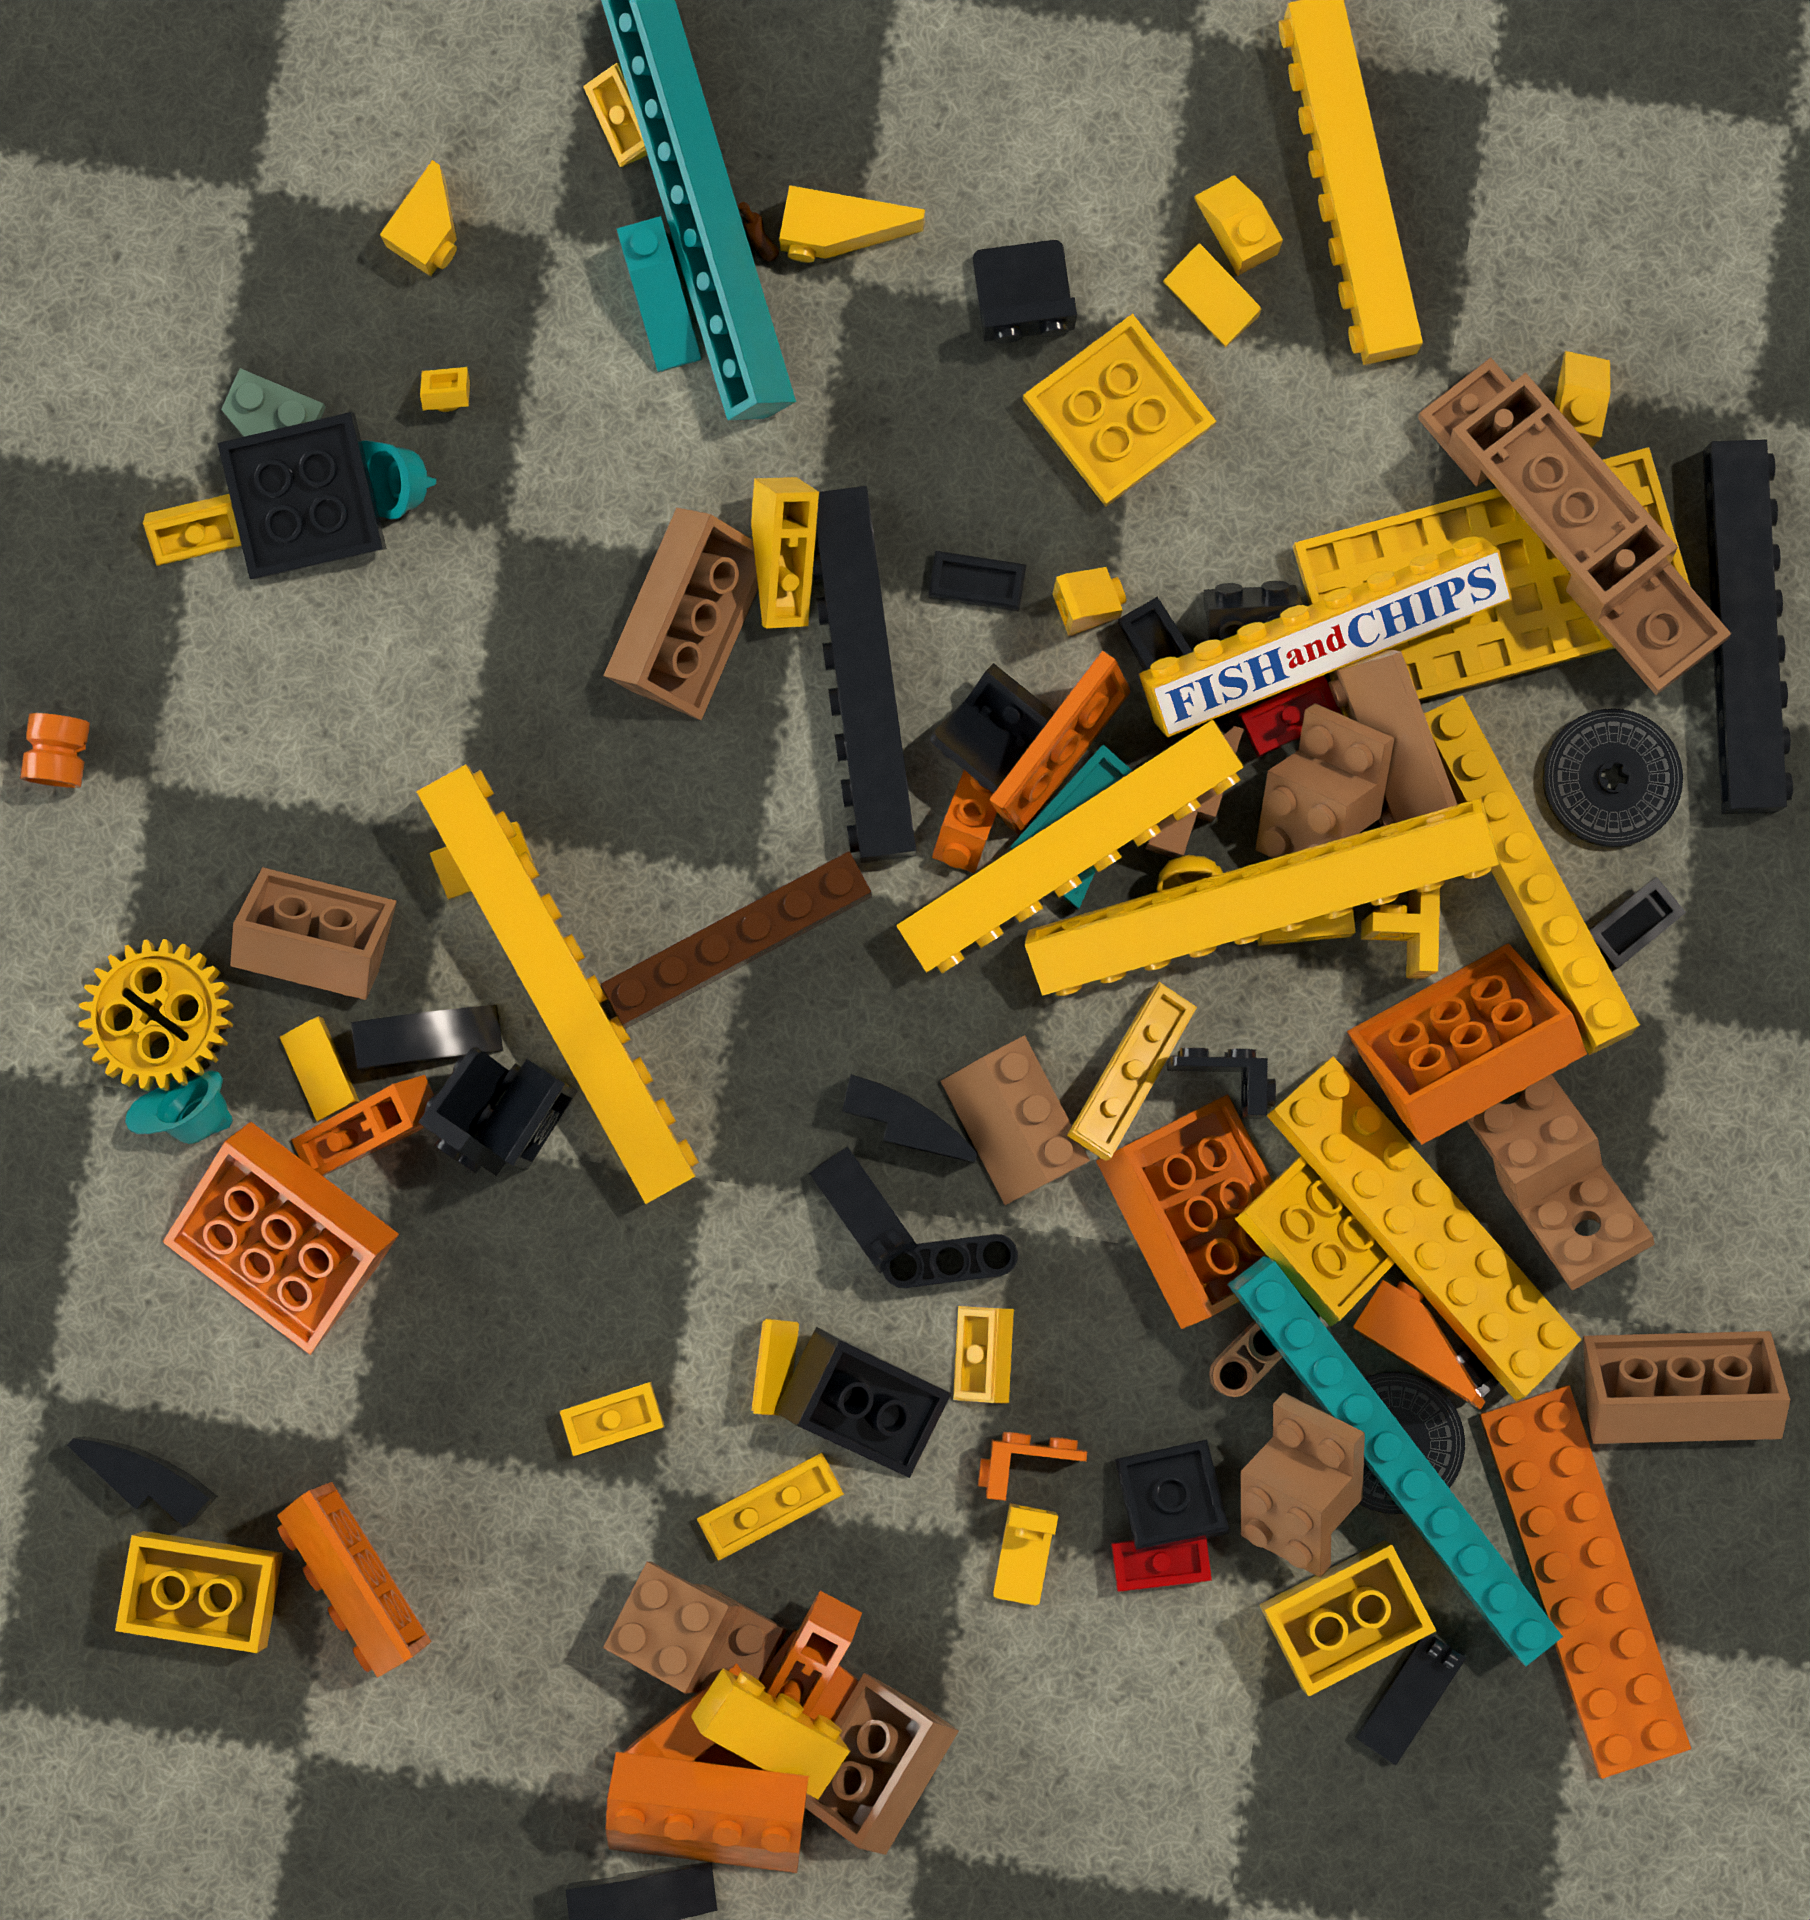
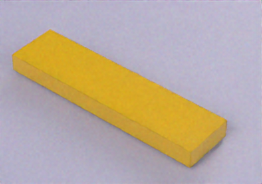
(1132, 1071)

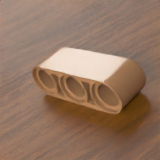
(1253, 1364)

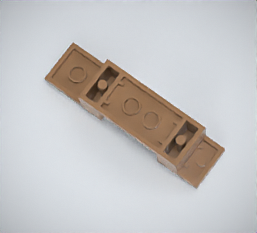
(1582, 515)

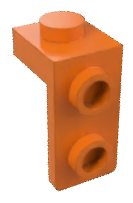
(965, 825)
(995, 1471)

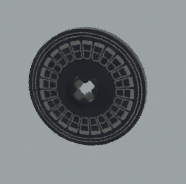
(1581, 795)
(1430, 1423)

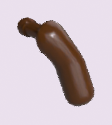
(755, 231)

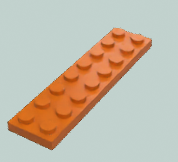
(1584, 1581)

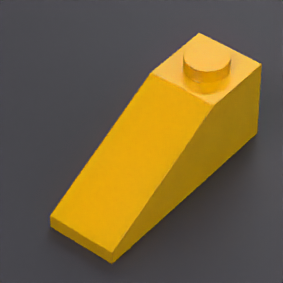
(835, 224)
(784, 548)

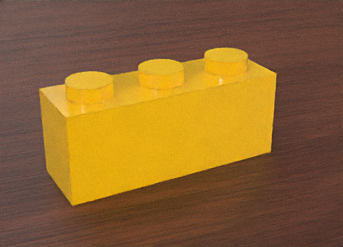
(770, 1730)

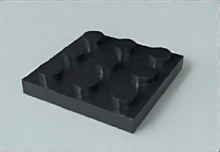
(302, 495)

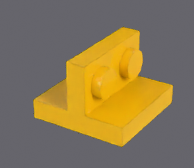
(1412, 923)

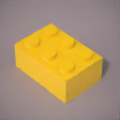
(199, 1592)
(1347, 1618)

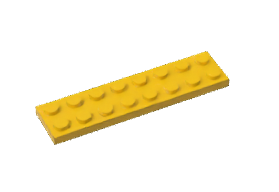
(1424, 1228)

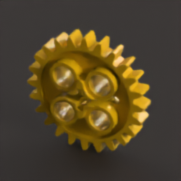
(181, 982)

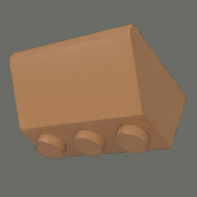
(312, 933)
(1014, 1120)
(890, 1762)

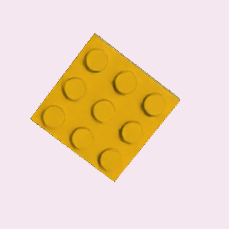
(1119, 410)
(1315, 1241)

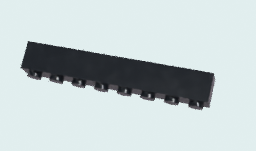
(1748, 605)
(863, 678)

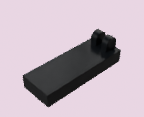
(862, 1209)
(1410, 1698)

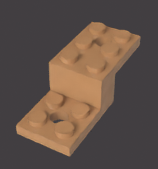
(1556, 1179)

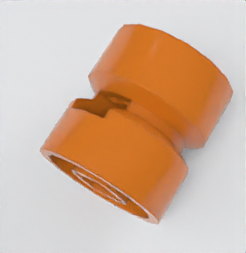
(54, 750)

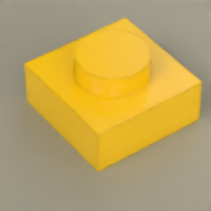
(445, 389)

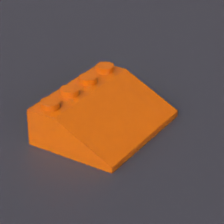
(1468, 1042)
(1182, 1204)
(279, 1236)
(353, 1579)
(706, 1812)

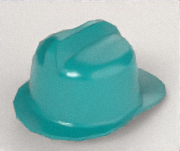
(396, 478)
(183, 1111)

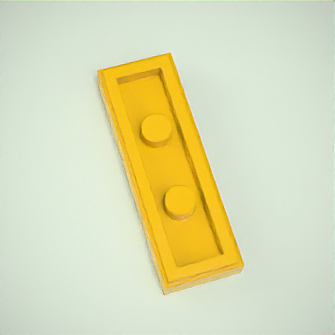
(770, 1506)

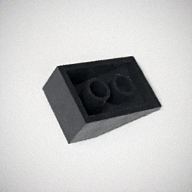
(524, 1114)
(862, 1402)

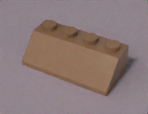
(687, 613)
(1384, 698)
(1684, 1387)

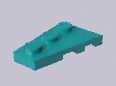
(1095, 776)

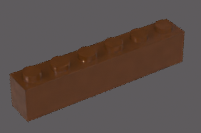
(737, 940)

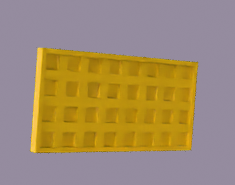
(1516, 637)

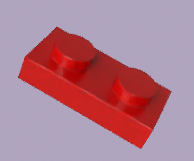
(1282, 717)
(1161, 1566)

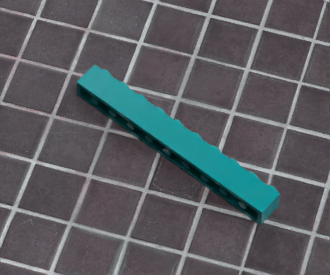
(700, 208)
(1396, 1460)

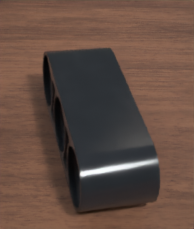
(973, 1261)

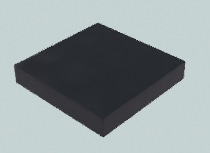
(1171, 1496)

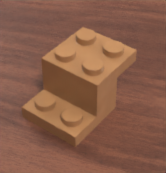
(1325, 787)
(1302, 1484)
(690, 1632)

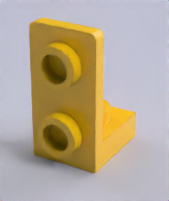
(1024, 1554)

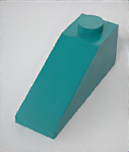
(659, 294)

